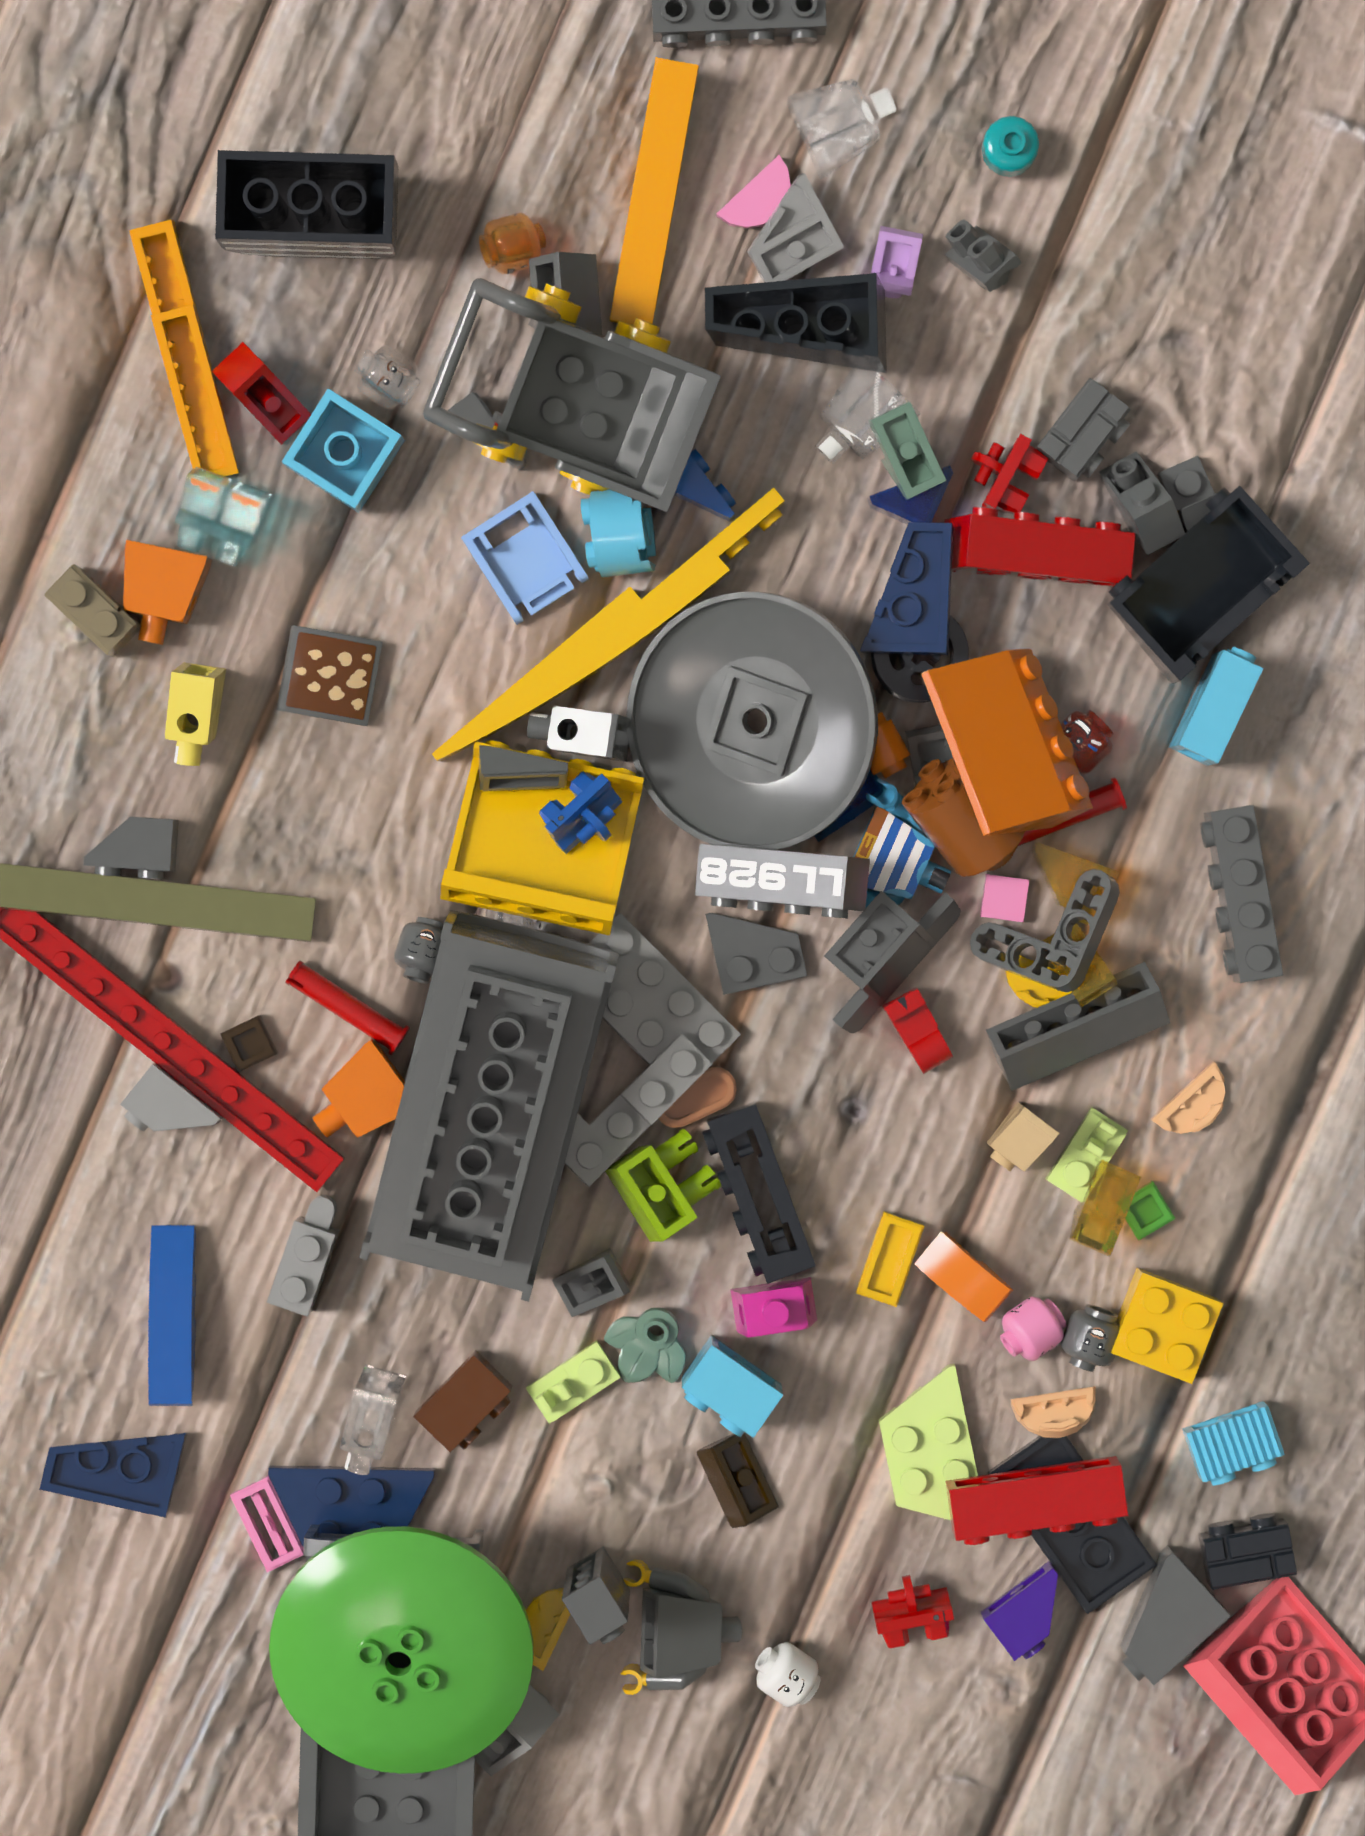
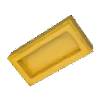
(889, 1259)

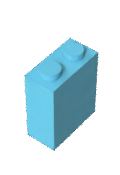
(1216, 706)

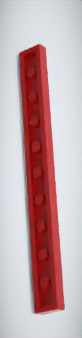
(169, 1046)

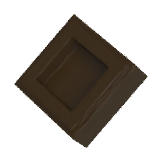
(249, 1043)

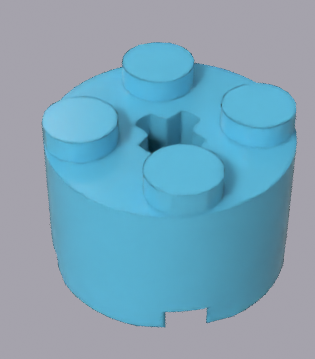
(619, 533)

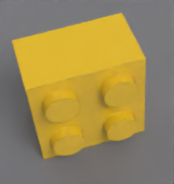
(1165, 1325)

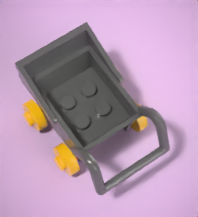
(601, 405)

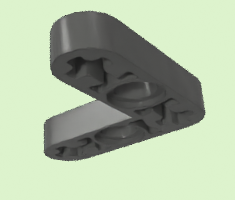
(1062, 949)

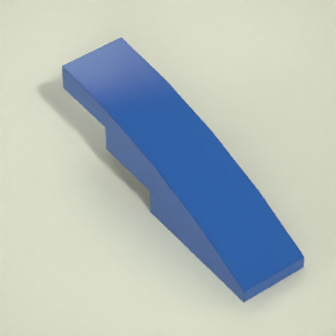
(172, 1315)

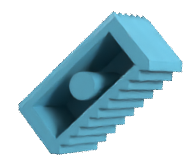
(1234, 1443)

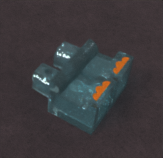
(203, 515)

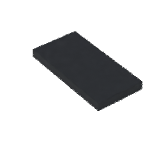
(1090, 1558)

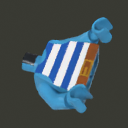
(897, 850)

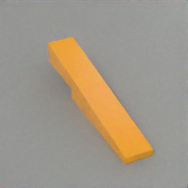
(654, 191)
(183, 347)

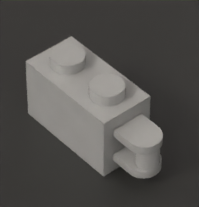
(305, 1258)

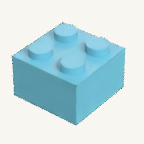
(343, 450)
(731, 1388)

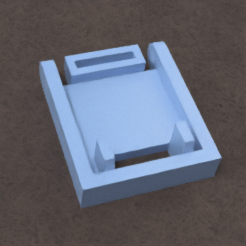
(529, 564)

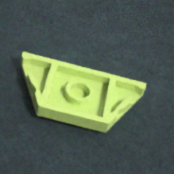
(928, 1444)

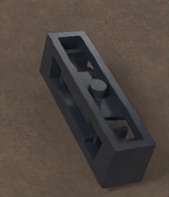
(784, 1259)

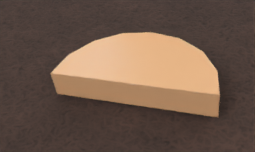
(1195, 1104)
(1055, 1413)

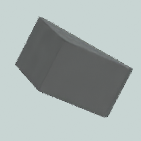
(592, 1283)

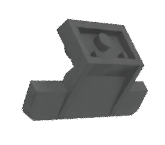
(883, 951)

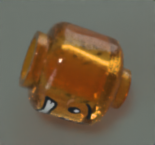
(511, 243)

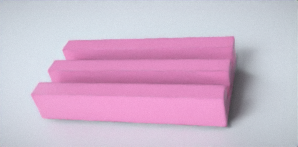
(253, 1531)

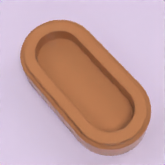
(707, 1095)

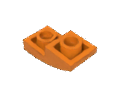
(963, 1276)

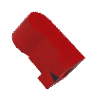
(918, 1030)

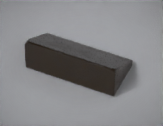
(737, 1480)

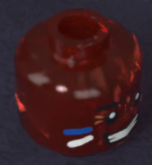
(1089, 739)

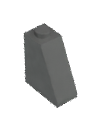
(1169, 1619)

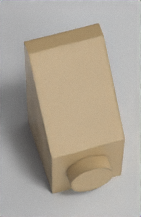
(1020, 1139)

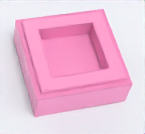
(1004, 898)

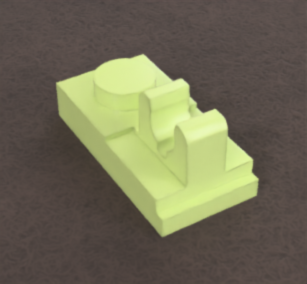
(1093, 1141)
(573, 1382)

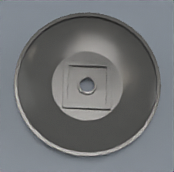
(694, 731)

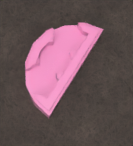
(758, 198)

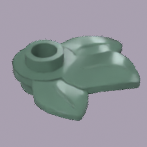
(645, 1352)

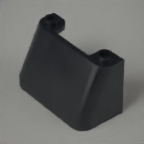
(1206, 583)

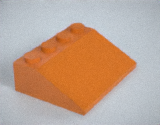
(1008, 742)

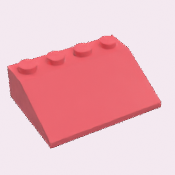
(1286, 1685)

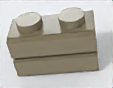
(93, 610)

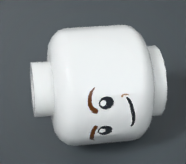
(787, 1674)

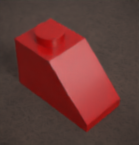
(262, 393)

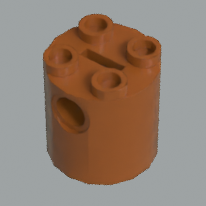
(948, 820)

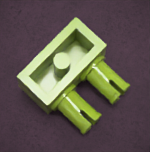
(651, 1192)

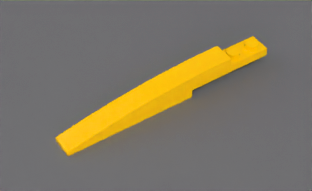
(616, 629)

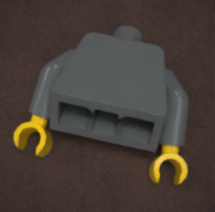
(678, 1631)

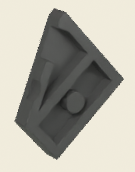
(753, 953)

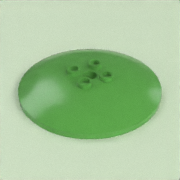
(413, 1597)

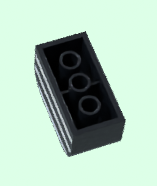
(307, 204)

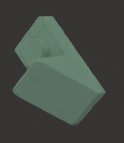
(906, 450)

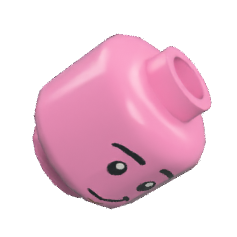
(1032, 1328)

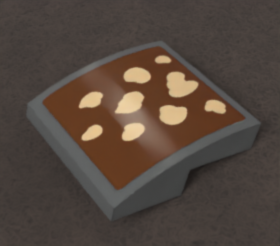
(329, 675)

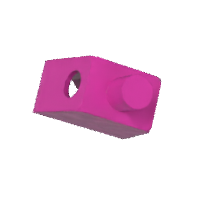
(774, 1307)

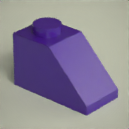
(1024, 1613)

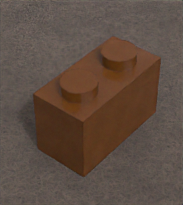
(464, 1402)

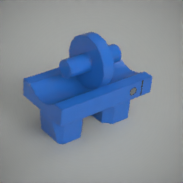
(584, 814)

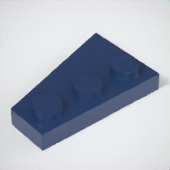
(917, 597)

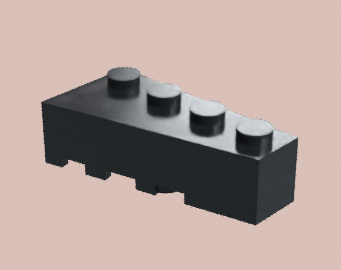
(804, 319)

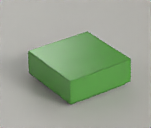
(1148, 1211)

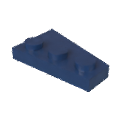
(118, 1473)

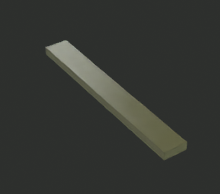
(156, 902)

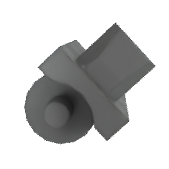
(980, 255)

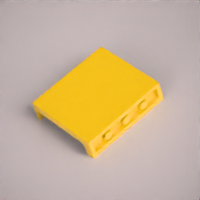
(514, 867)

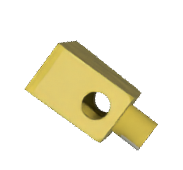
(199, 692)

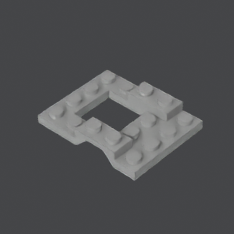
(666, 1027)

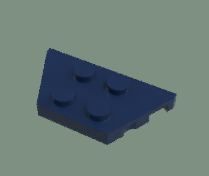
(349, 1501)

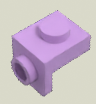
(896, 260)

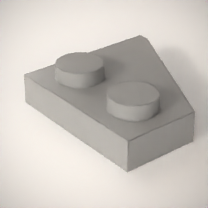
(794, 235)

